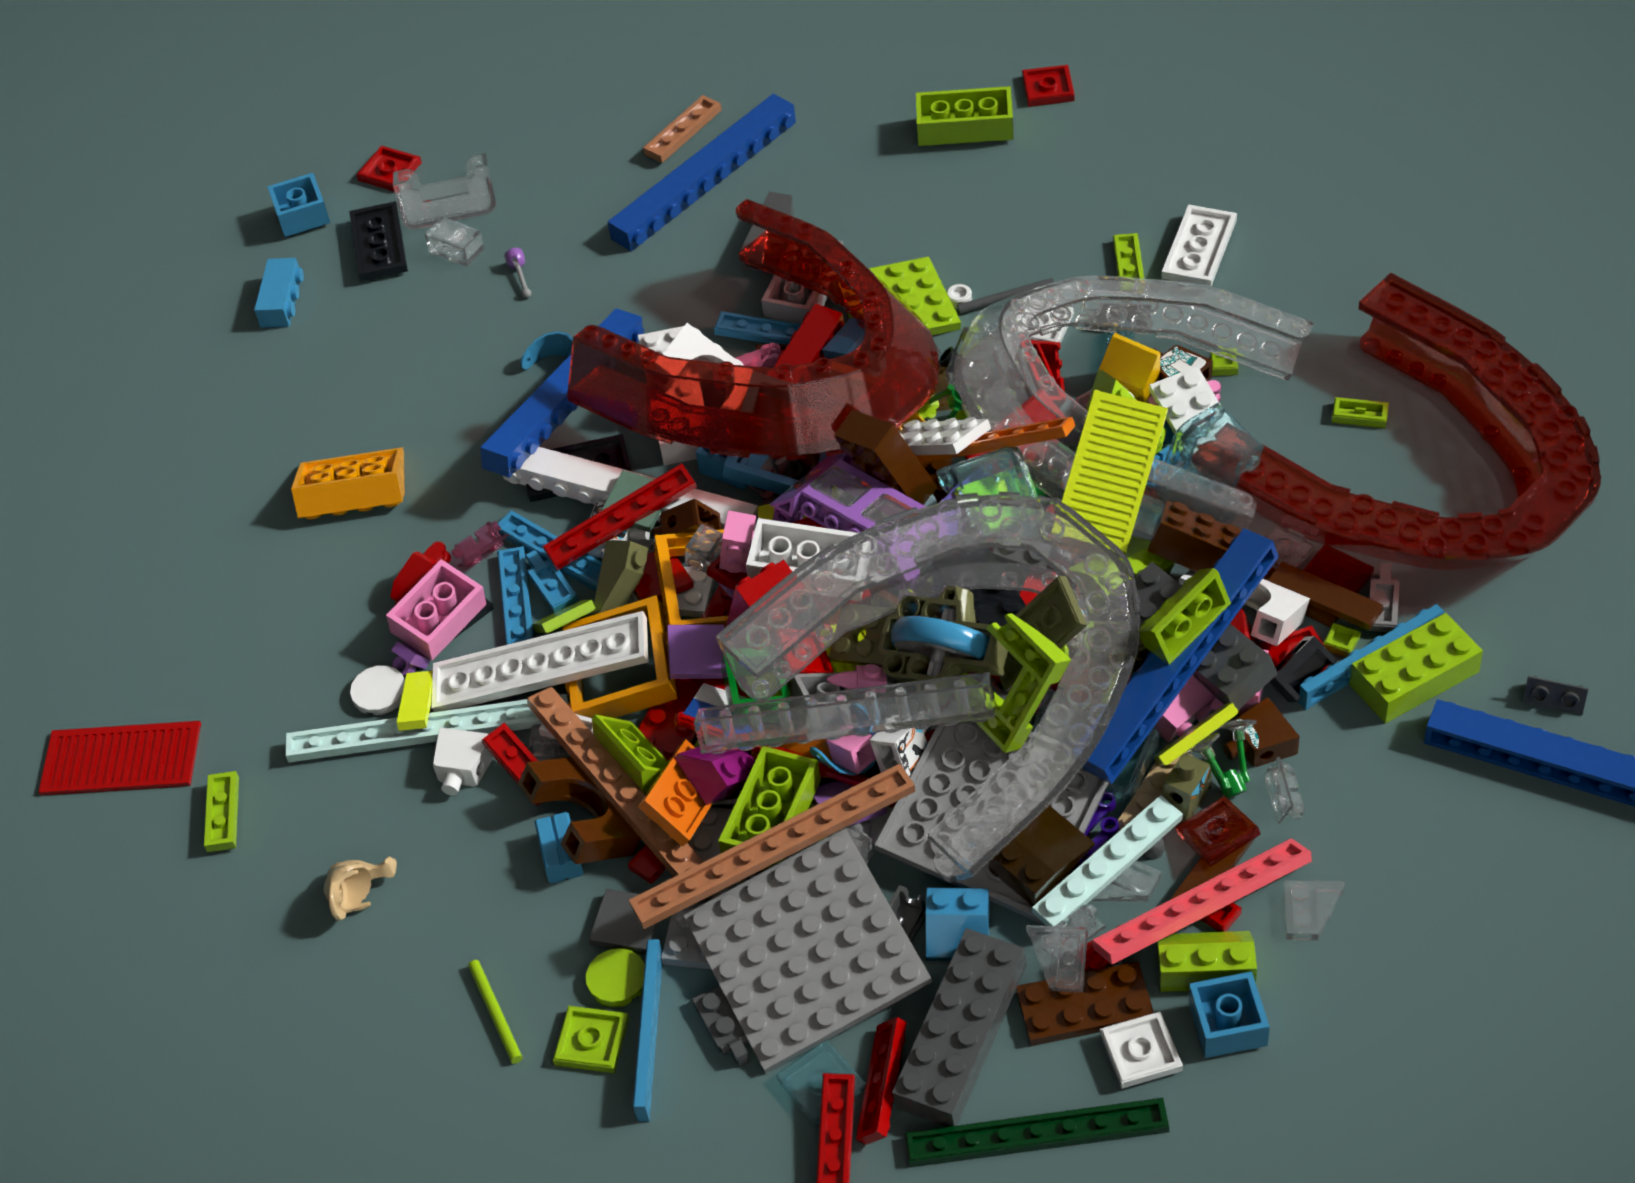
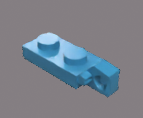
(550, 582)

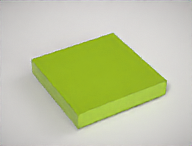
(564, 616)
(591, 1039)

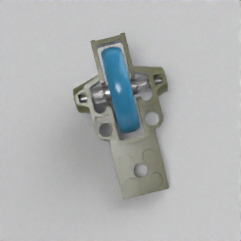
(925, 641)

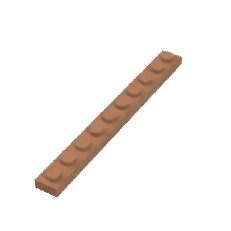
(609, 778)
(771, 846)

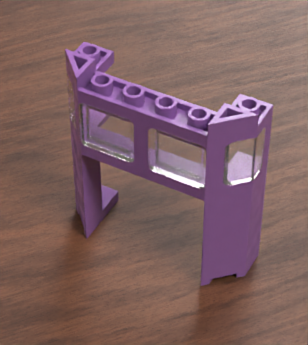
(841, 497)

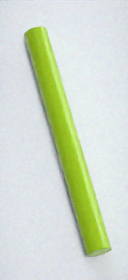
(495, 1012)

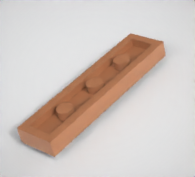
(682, 129)

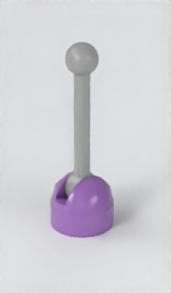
(517, 264)

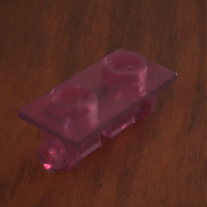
(471, 552)

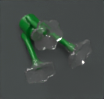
(1230, 782)

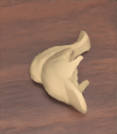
(351, 882)

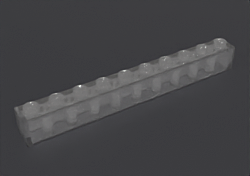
(845, 713)

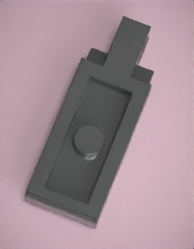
(722, 1024)

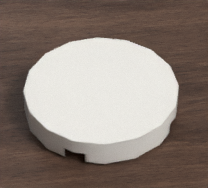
(377, 690)

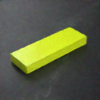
(415, 701)

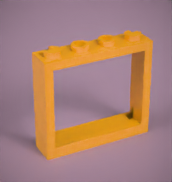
(671, 546)
(639, 696)

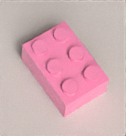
(436, 609)

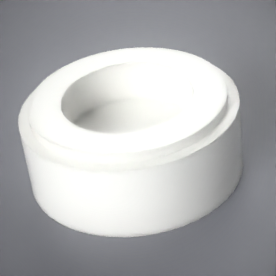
(959, 294)

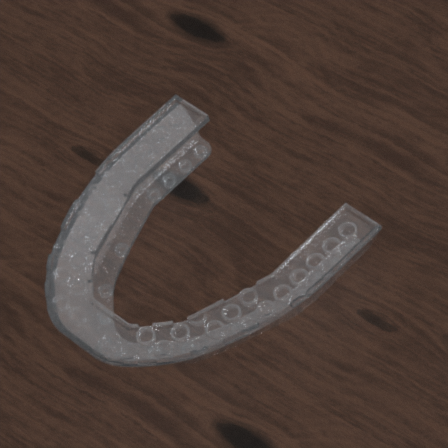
(1010, 387)
(971, 545)

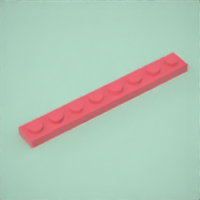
(1201, 901)

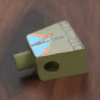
(1192, 781)

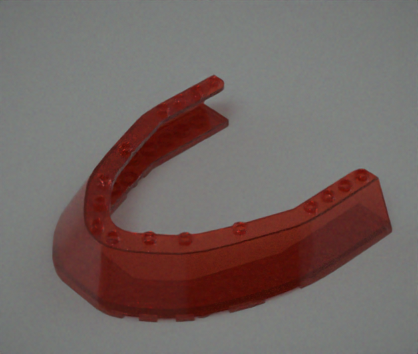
(1500, 395)
(769, 408)

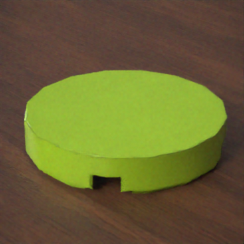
(615, 977)

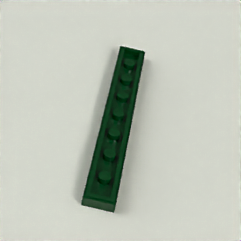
(1036, 1132)

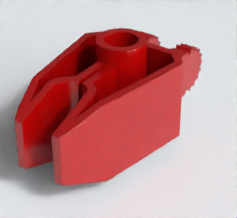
(416, 568)

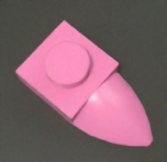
(862, 677)

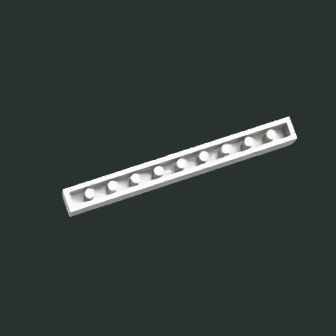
(594, 481)

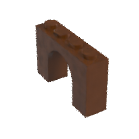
(585, 840)

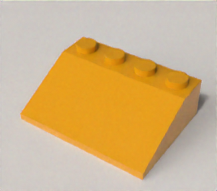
(349, 483)

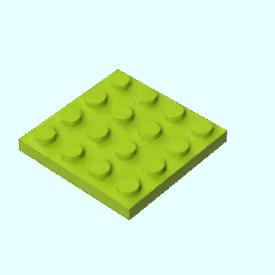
(923, 291)

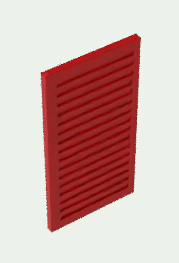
(120, 758)

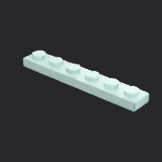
(1108, 862)

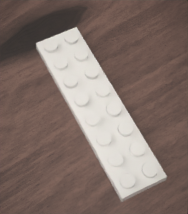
(540, 662)

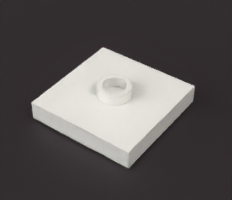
(1141, 1050)

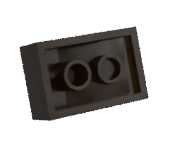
(1040, 856)

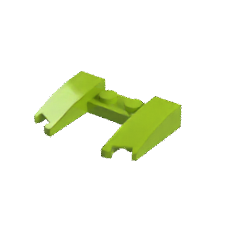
(1042, 666)

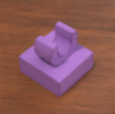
(408, 656)

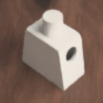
(460, 759)

